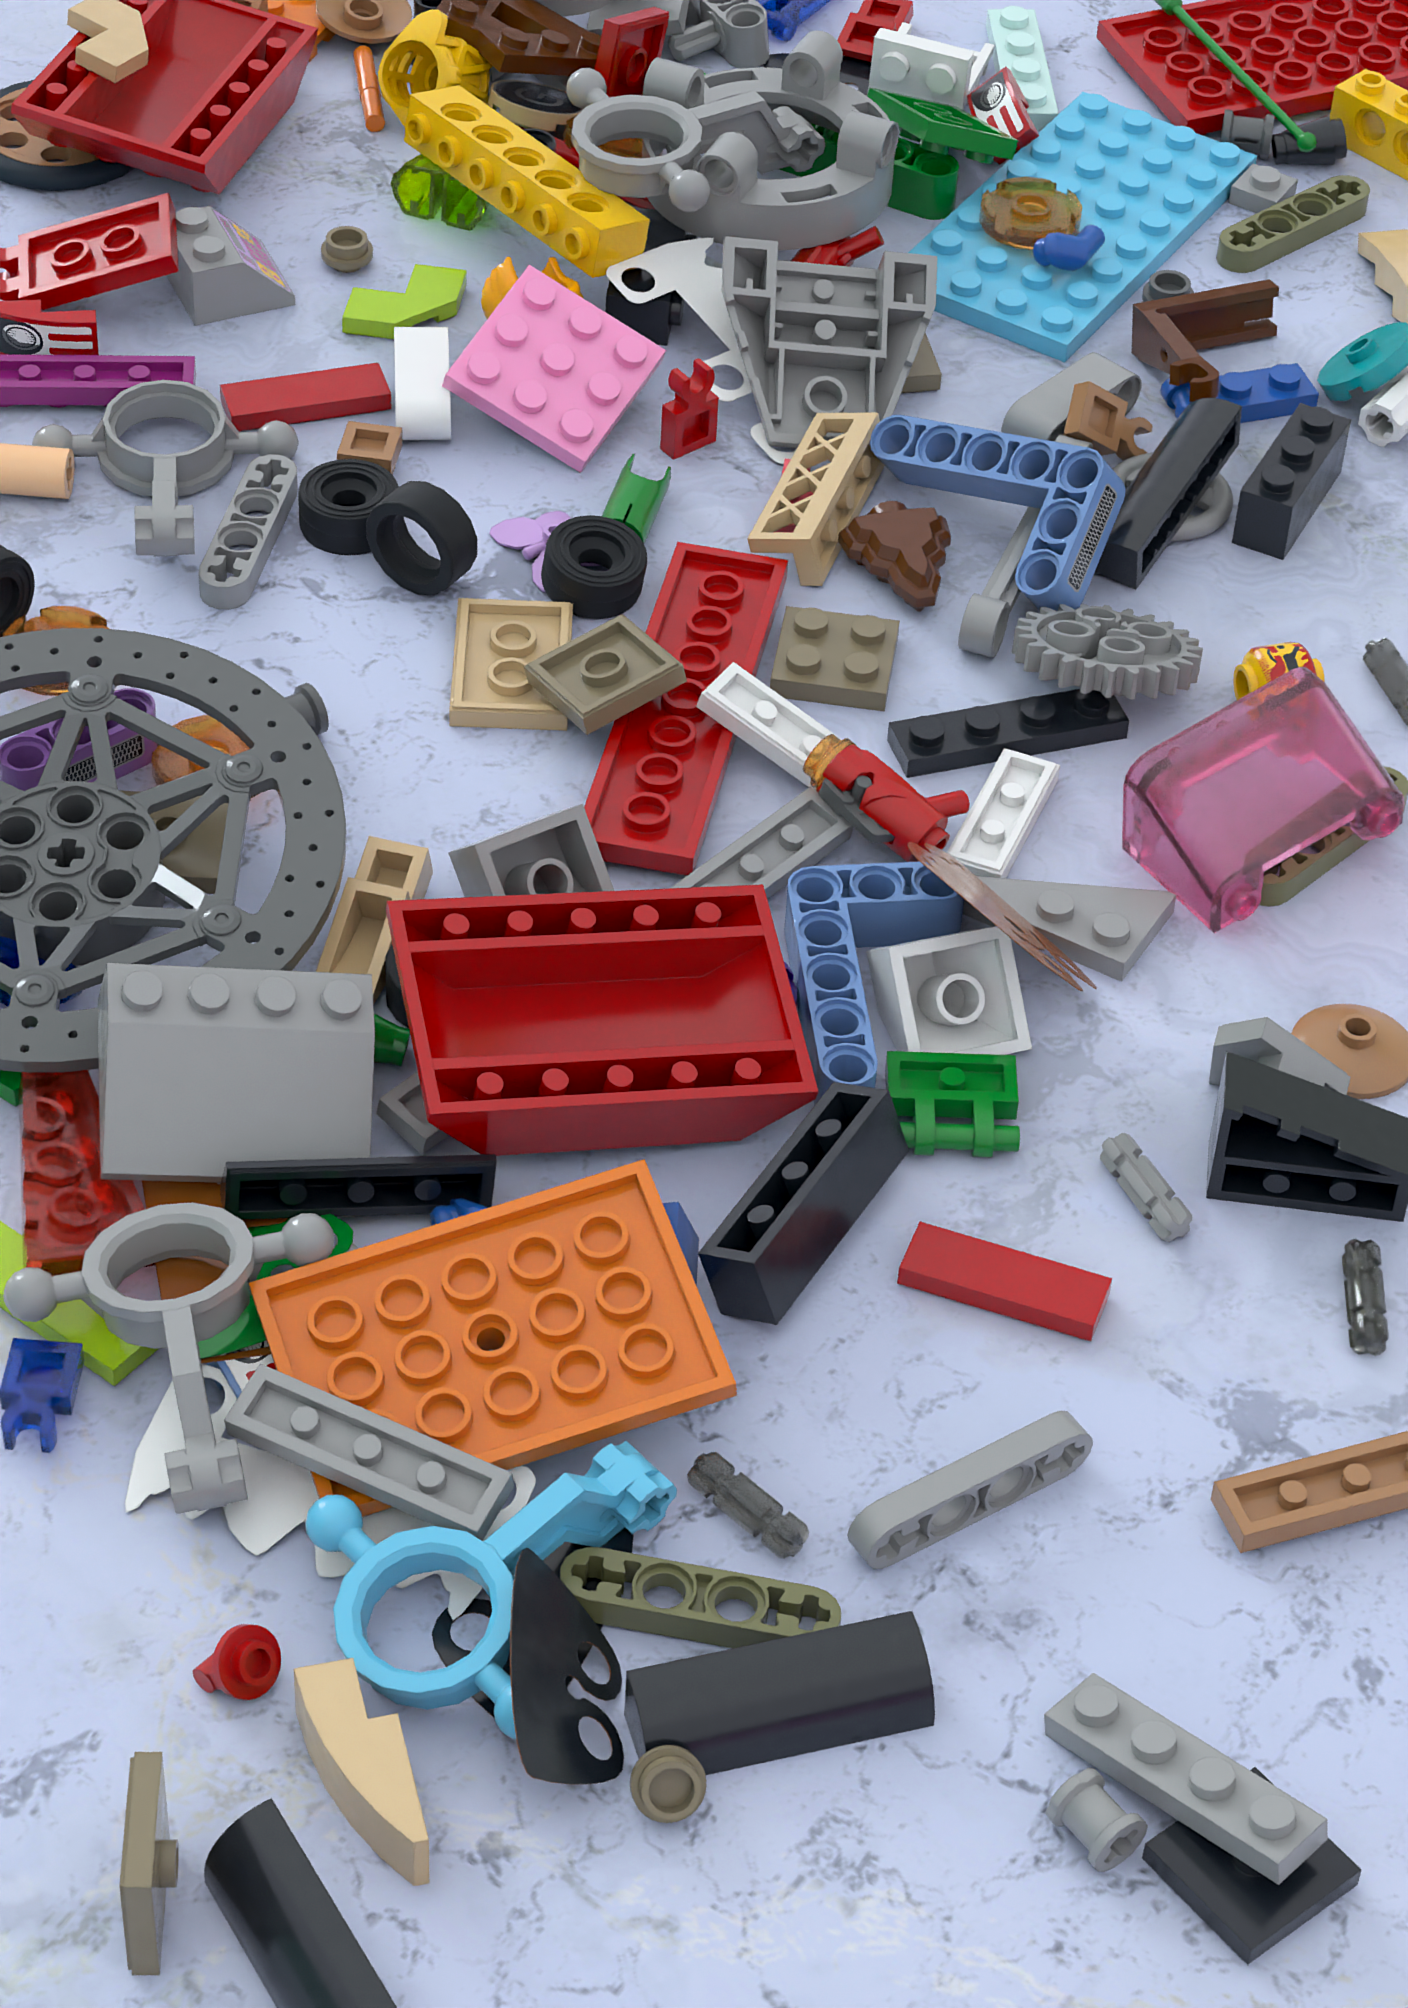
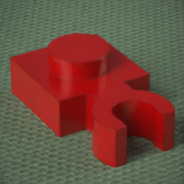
(692, 416)

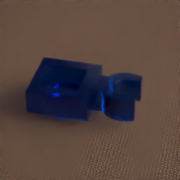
(38, 1384)

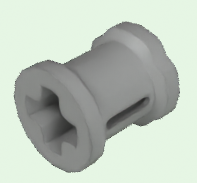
(1096, 1819)

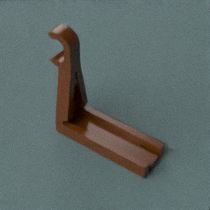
(1173, 328)

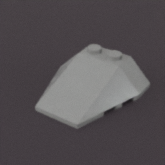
(824, 332)

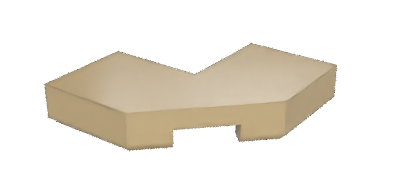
(116, 40)

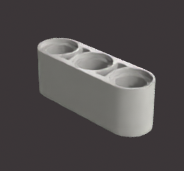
(1045, 409)

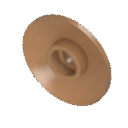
(365, 19)
(1361, 1043)

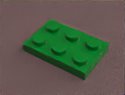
(944, 127)

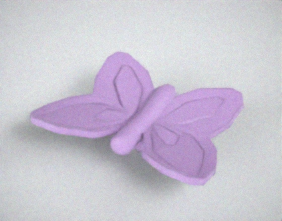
(531, 537)

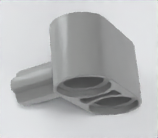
(731, 28)

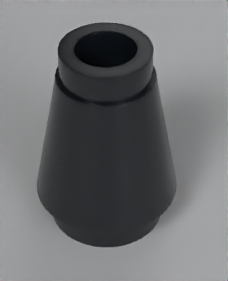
(1329, 147)

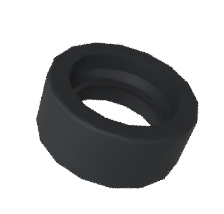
(442, 520)

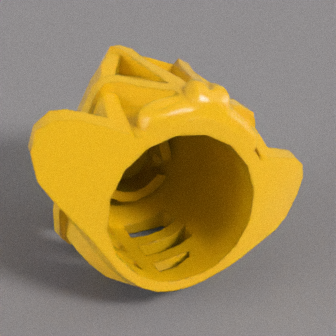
(439, 63)

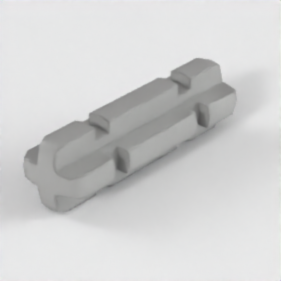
(1146, 1187)

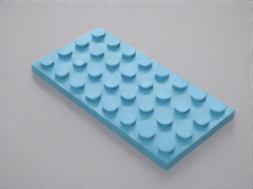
(1135, 181)

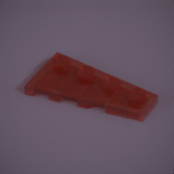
(61, 1172)

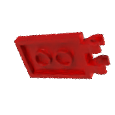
(92, 254)

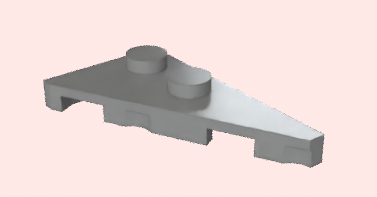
(1088, 923)

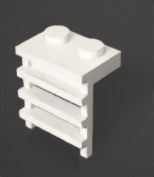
(926, 67)

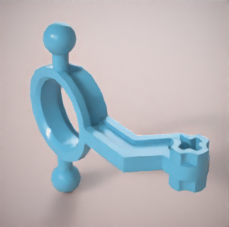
(577, 1509)

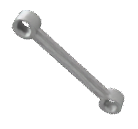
(988, 613)

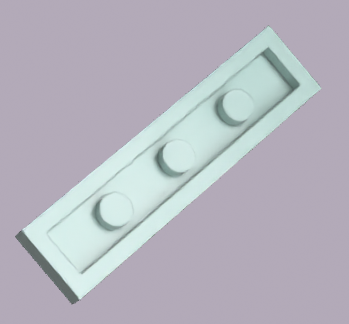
(1021, 50)

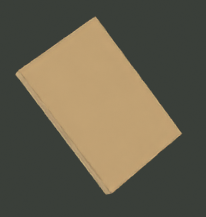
(489, 660)

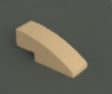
(360, 925)
(363, 1765)

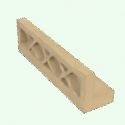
(837, 496)

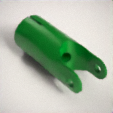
(636, 499)

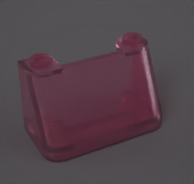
(1250, 793)

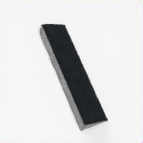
(355, 1185)

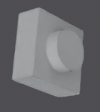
(1261, 188)

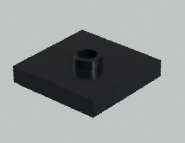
(1238, 1900)

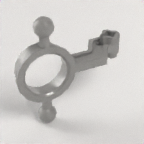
(778, 136)
(165, 525)
(206, 1471)

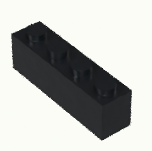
(804, 1203)

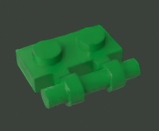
(955, 1087)

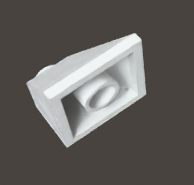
(951, 994)

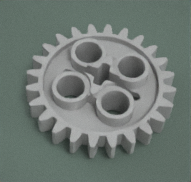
(1107, 651)

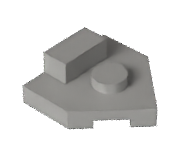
(1277, 1048)

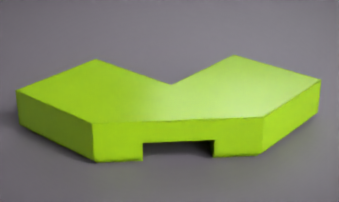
(430, 294)

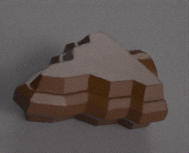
(900, 549)

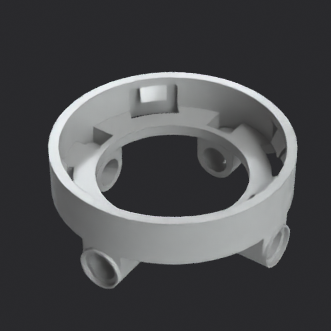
(783, 207)

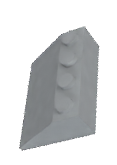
(231, 1069)

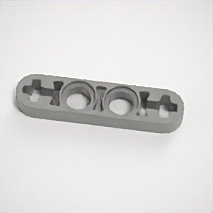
(255, 531)
(969, 1489)

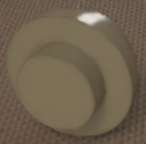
(346, 249)
(668, 1784)

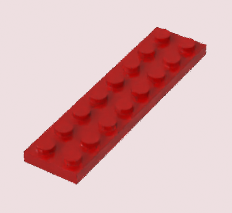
(668, 755)

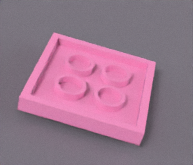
(554, 368)

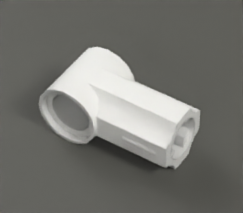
(1387, 412)

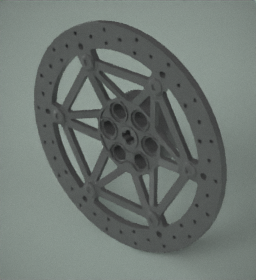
(88, 861)

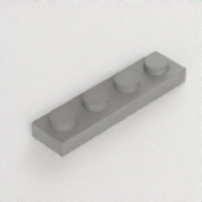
(368, 1453)
(1186, 1778)

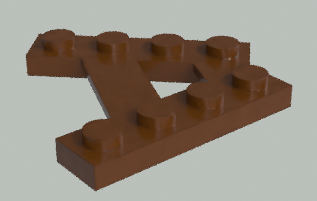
(521, 36)

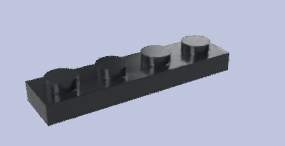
(1021, 725)

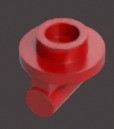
(242, 1663)

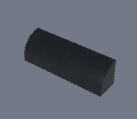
(1169, 488)
(785, 1694)
(288, 1917)

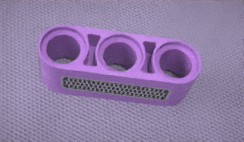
(27, 753)

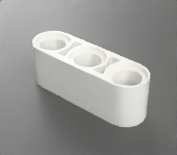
(420, 369)

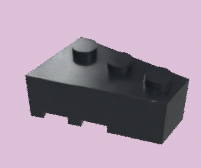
(1304, 1146)

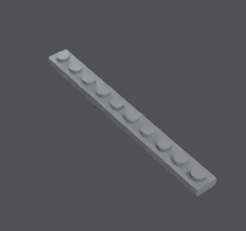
(765, 855)

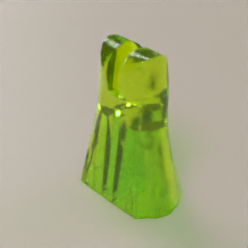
(425, 188)

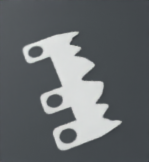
(683, 269)
(283, 1494)

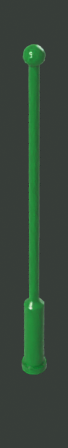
(1305, 140)

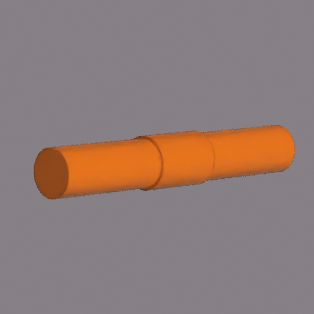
(369, 89)

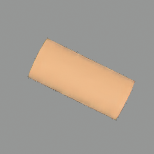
(36, 471)

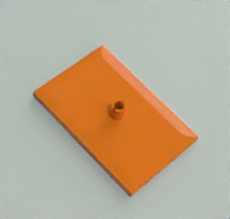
(566, 1288)

